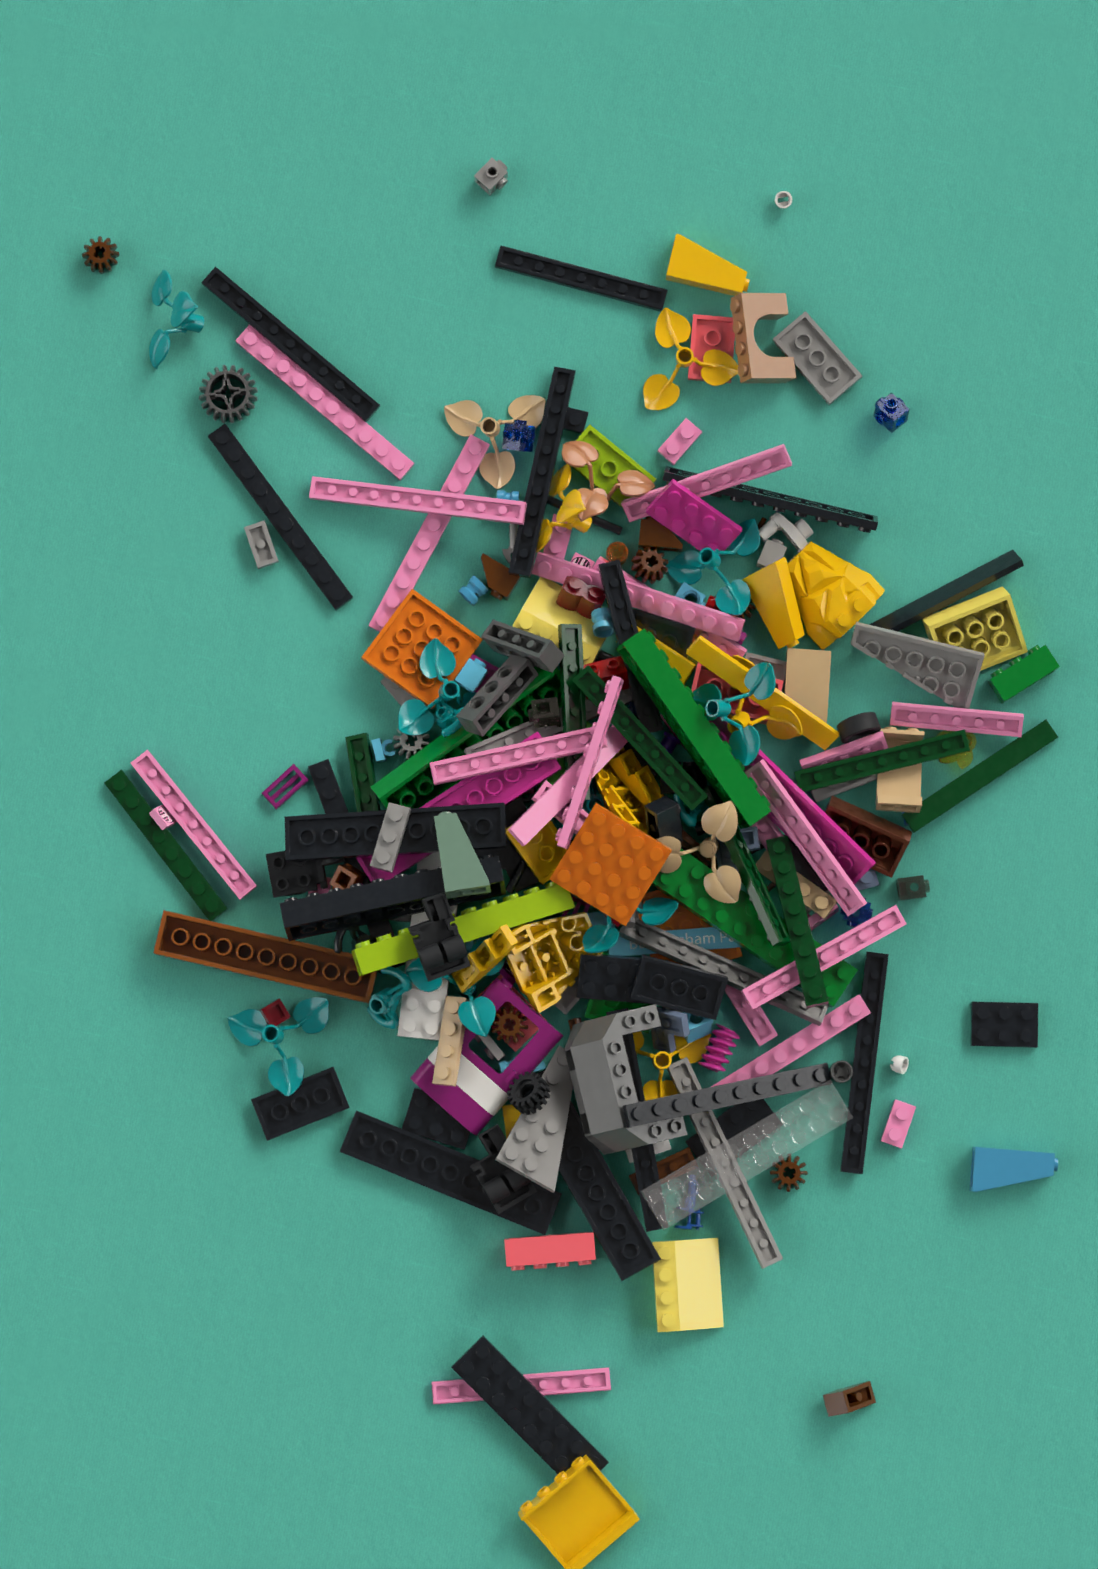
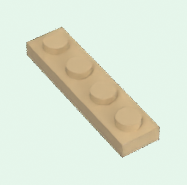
(813, 896)
(449, 1043)

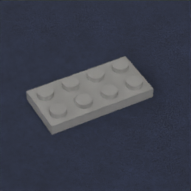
(817, 358)

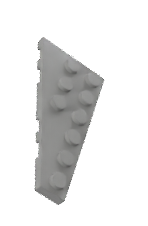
(932, 665)
(538, 1138)

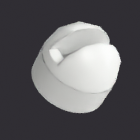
(784, 204)
(900, 1064)

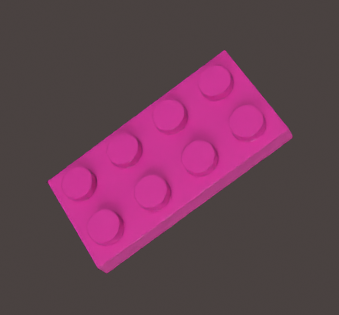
(693, 518)

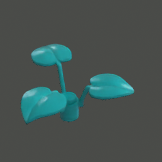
(181, 316)
(733, 597)
(434, 662)
(746, 740)
(602, 937)
(475, 1014)
(251, 1026)

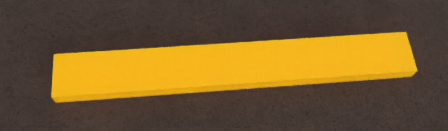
(734, 674)

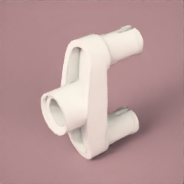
(795, 533)

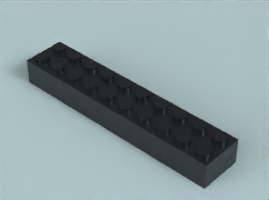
(376, 901)

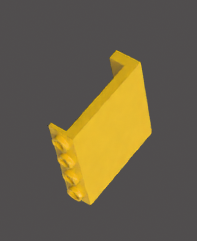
(578, 1514)

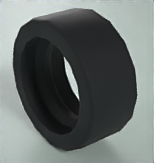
(858, 727)

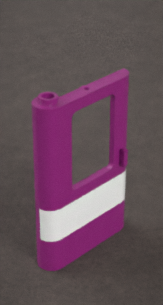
(479, 1088)

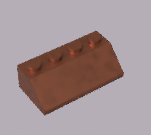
(875, 835)

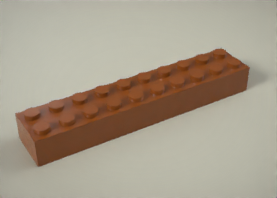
(262, 956)

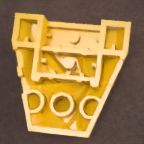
(830, 593)
(619, 798)
(548, 957)

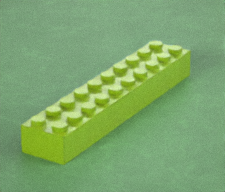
(471, 926)

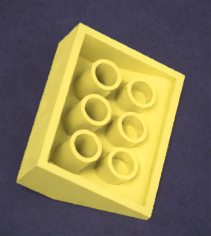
(543, 615)
(982, 625)
(688, 1285)

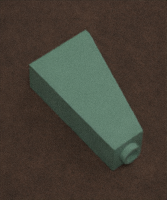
(459, 863)

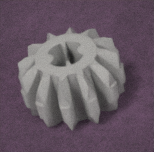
(407, 748)

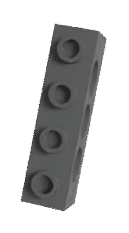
(514, 641)
(497, 695)

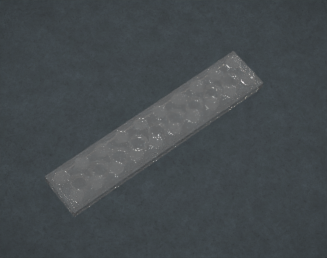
(746, 1154)

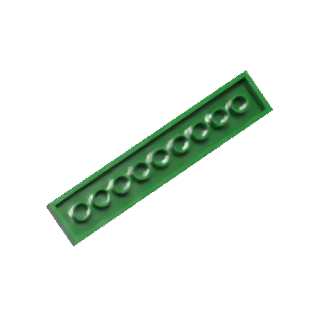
(693, 728)
(412, 781)
(740, 922)

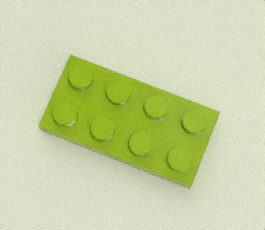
(609, 464)

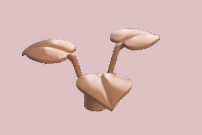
(631, 482)

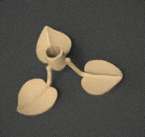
(466, 416)
(722, 823)

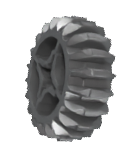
(237, 393)

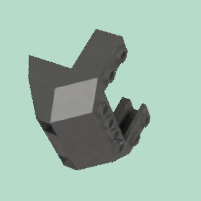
(605, 1081)

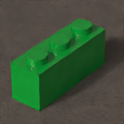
(1023, 673)

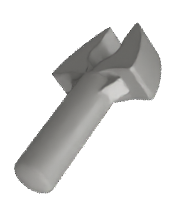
(513, 528)

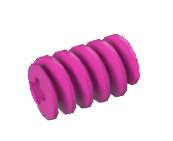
(719, 1049)

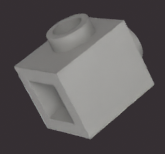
(492, 176)

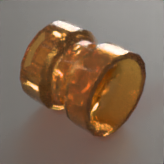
(620, 552)

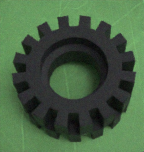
(534, 1099)

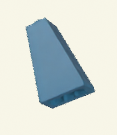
(1005, 1167)

